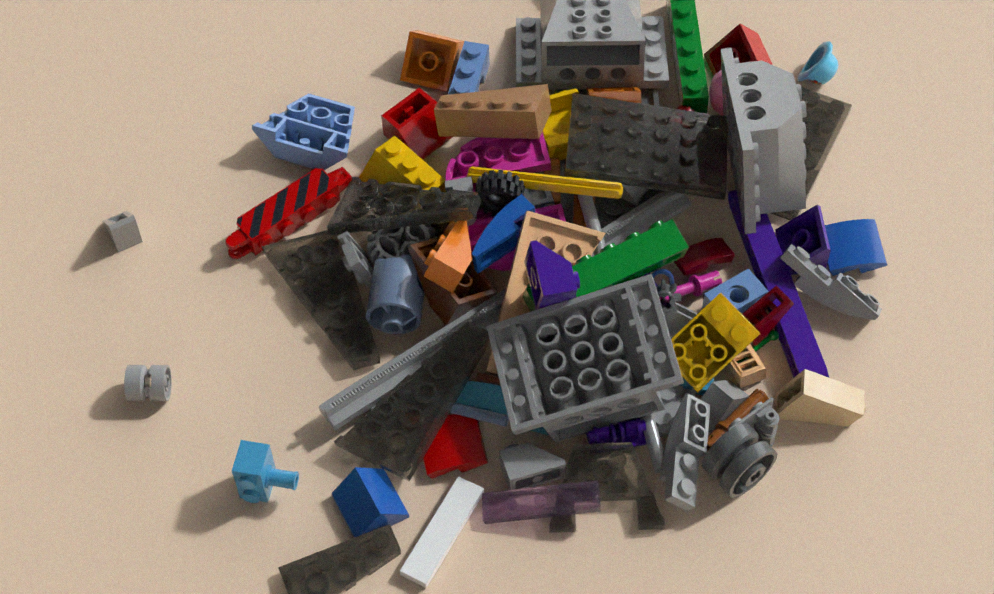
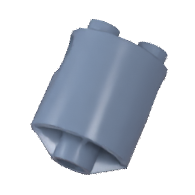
(395, 296)

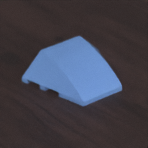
(309, 132)

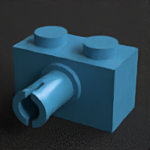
(256, 472)

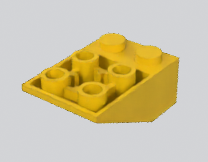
(711, 341)

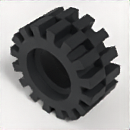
(498, 190)

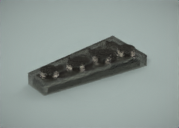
(342, 564)

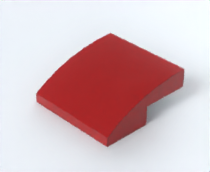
(456, 447)

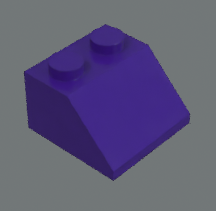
(549, 276)

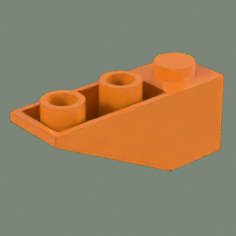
(451, 258)

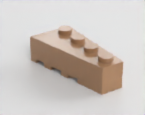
(495, 113)

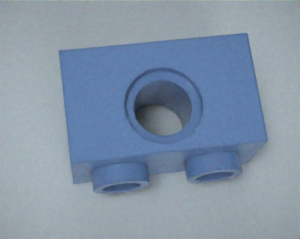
(741, 288)

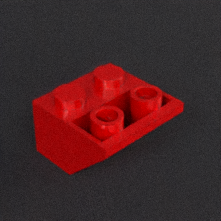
(414, 123)

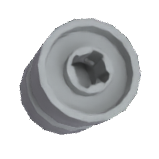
(138, 382)

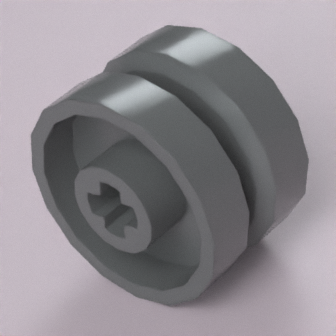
(739, 460)

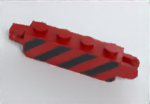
(287, 211)

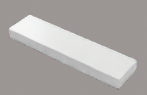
(442, 532)

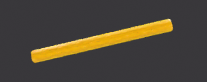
(559, 183)

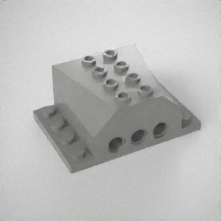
(591, 46)
(764, 137)
(586, 361)

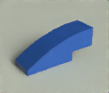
(501, 234)

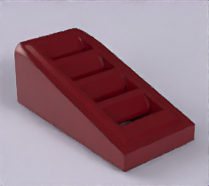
(769, 320)

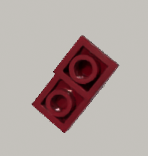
(703, 254)

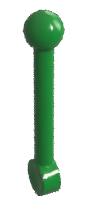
(773, 335)

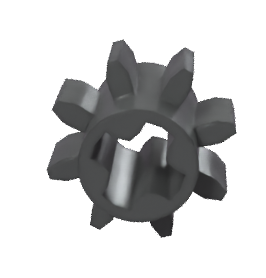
(665, 289)

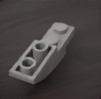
(838, 294)
(682, 451)

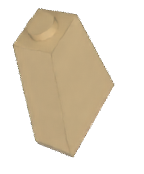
(819, 400)

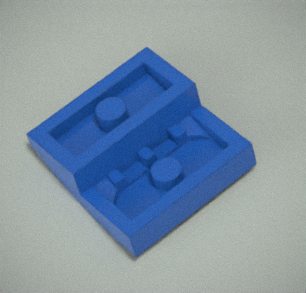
(855, 246)

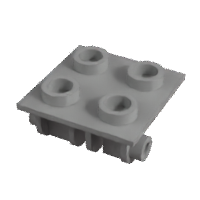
(762, 420)

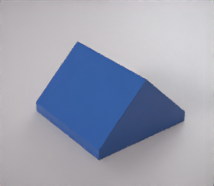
(368, 501)

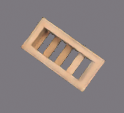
(751, 375)

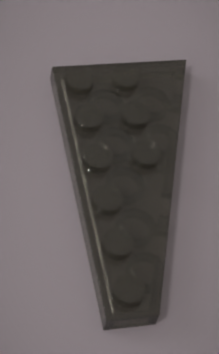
(328, 291)

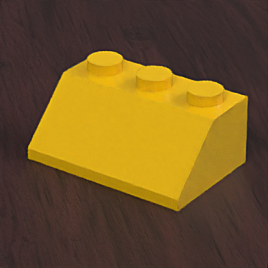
(399, 164)

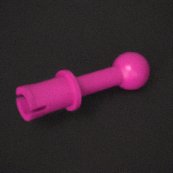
(698, 284)

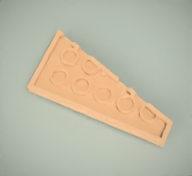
(561, 237)

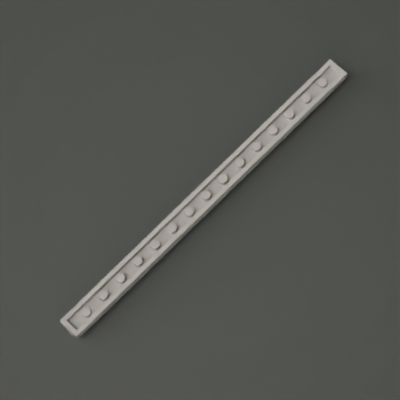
(374, 386)

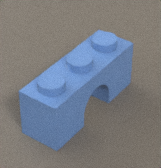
(471, 68)

